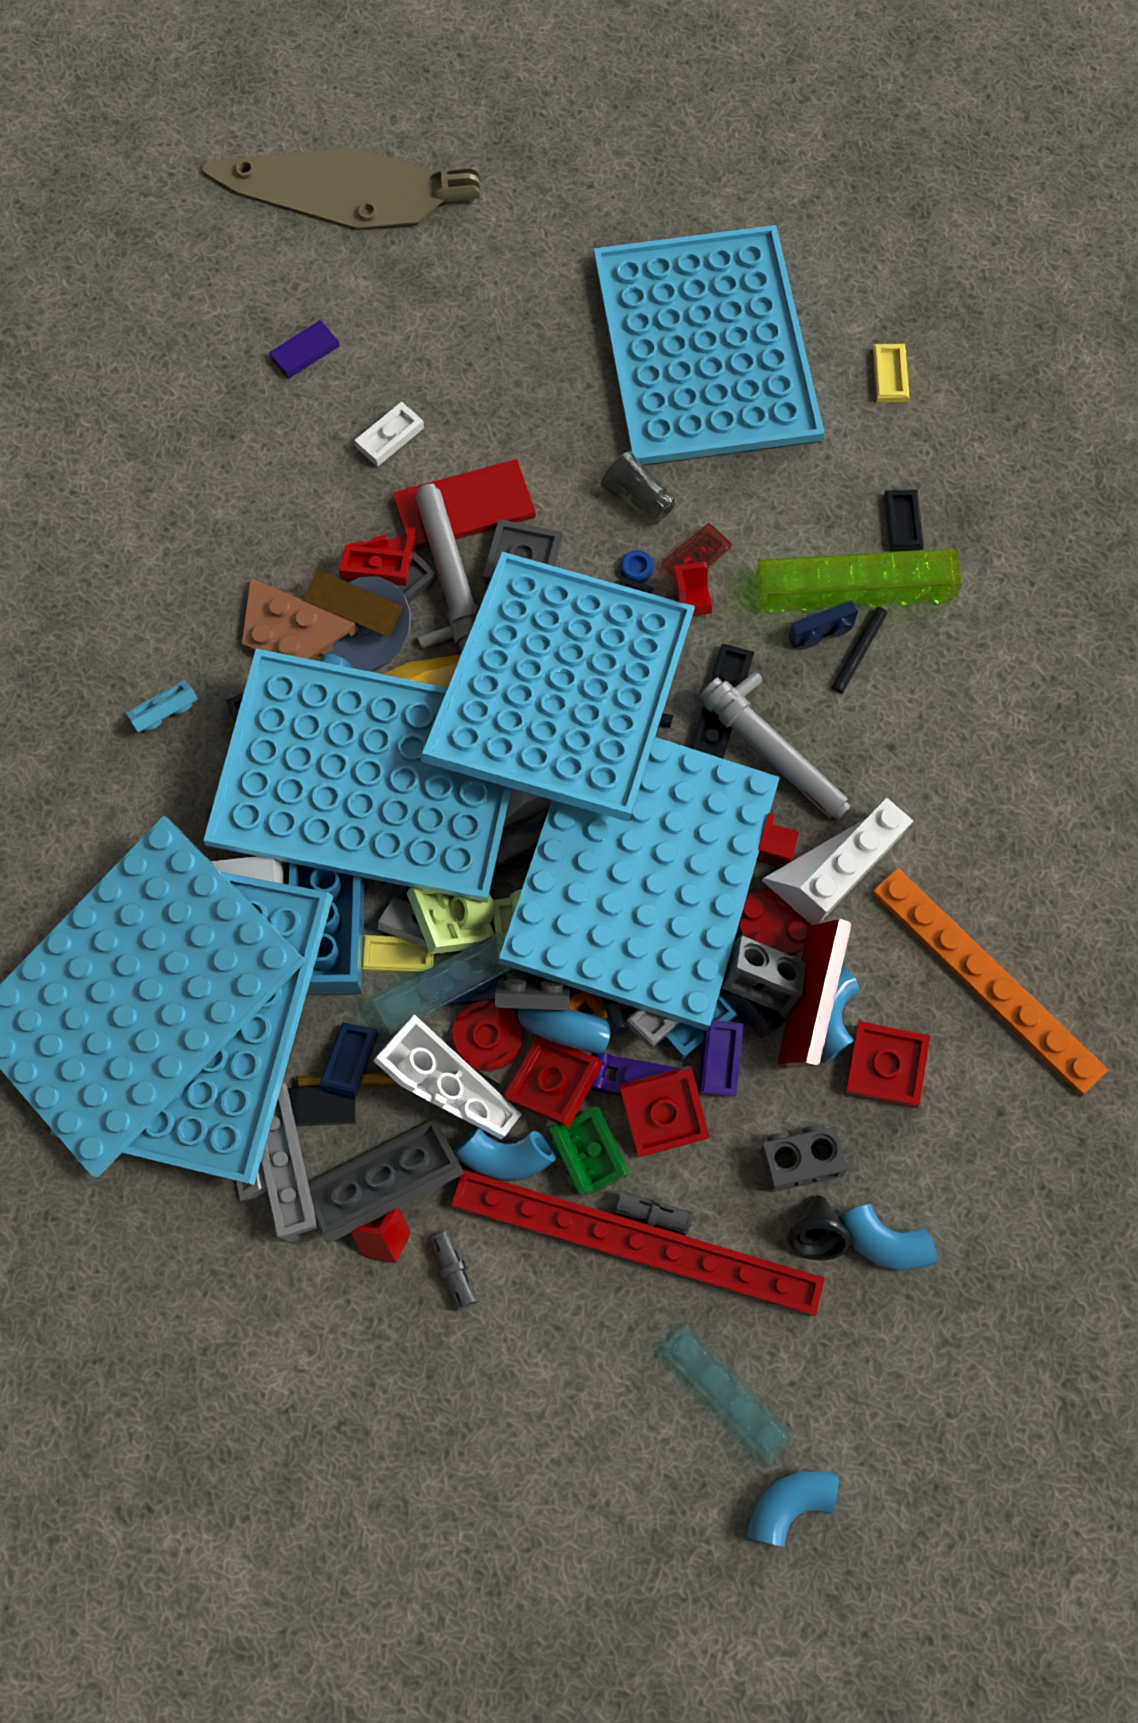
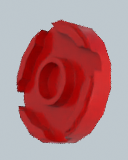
(487, 1049)

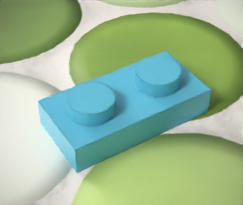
(151, 712)

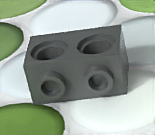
(764, 975)
(806, 1167)

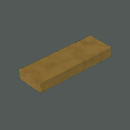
(353, 603)

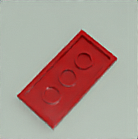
(472, 501)
(811, 1014)

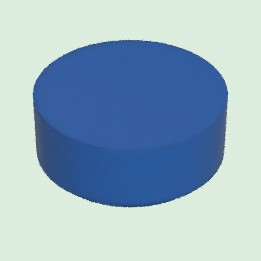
(637, 566)

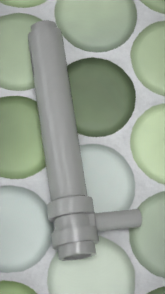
(449, 568)
(736, 713)

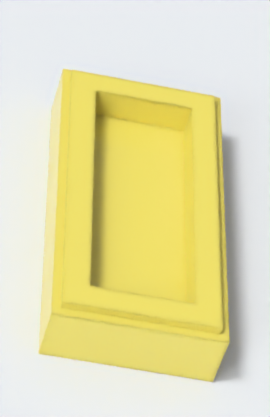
(890, 373)
(394, 955)

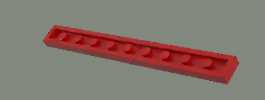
(639, 1243)

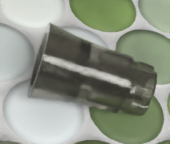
(638, 488)
(519, 844)

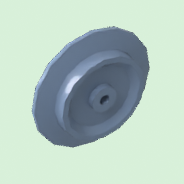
(370, 649)

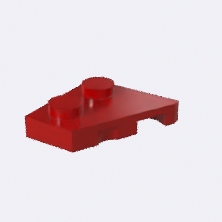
(380, 558)

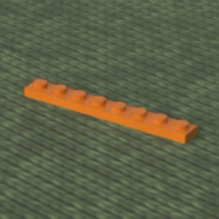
(990, 982)

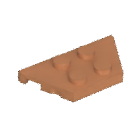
(289, 624)

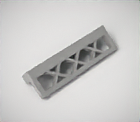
(287, 1175)

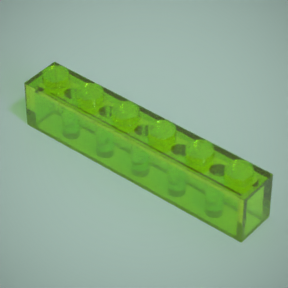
(858, 577)

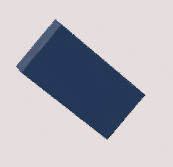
(348, 1060)

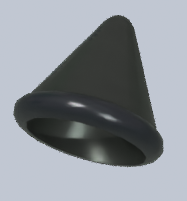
(824, 1244)

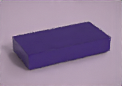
(304, 349)
(720, 1058)

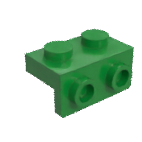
(589, 1153)

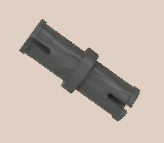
(654, 1212)
(453, 1270)

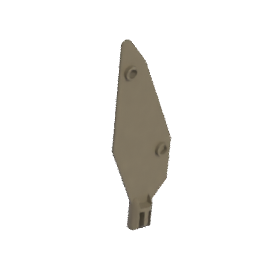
(346, 185)

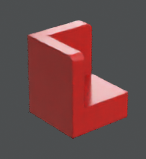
(692, 587)
(776, 844)
(383, 1237)

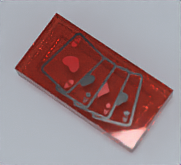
(703, 546)

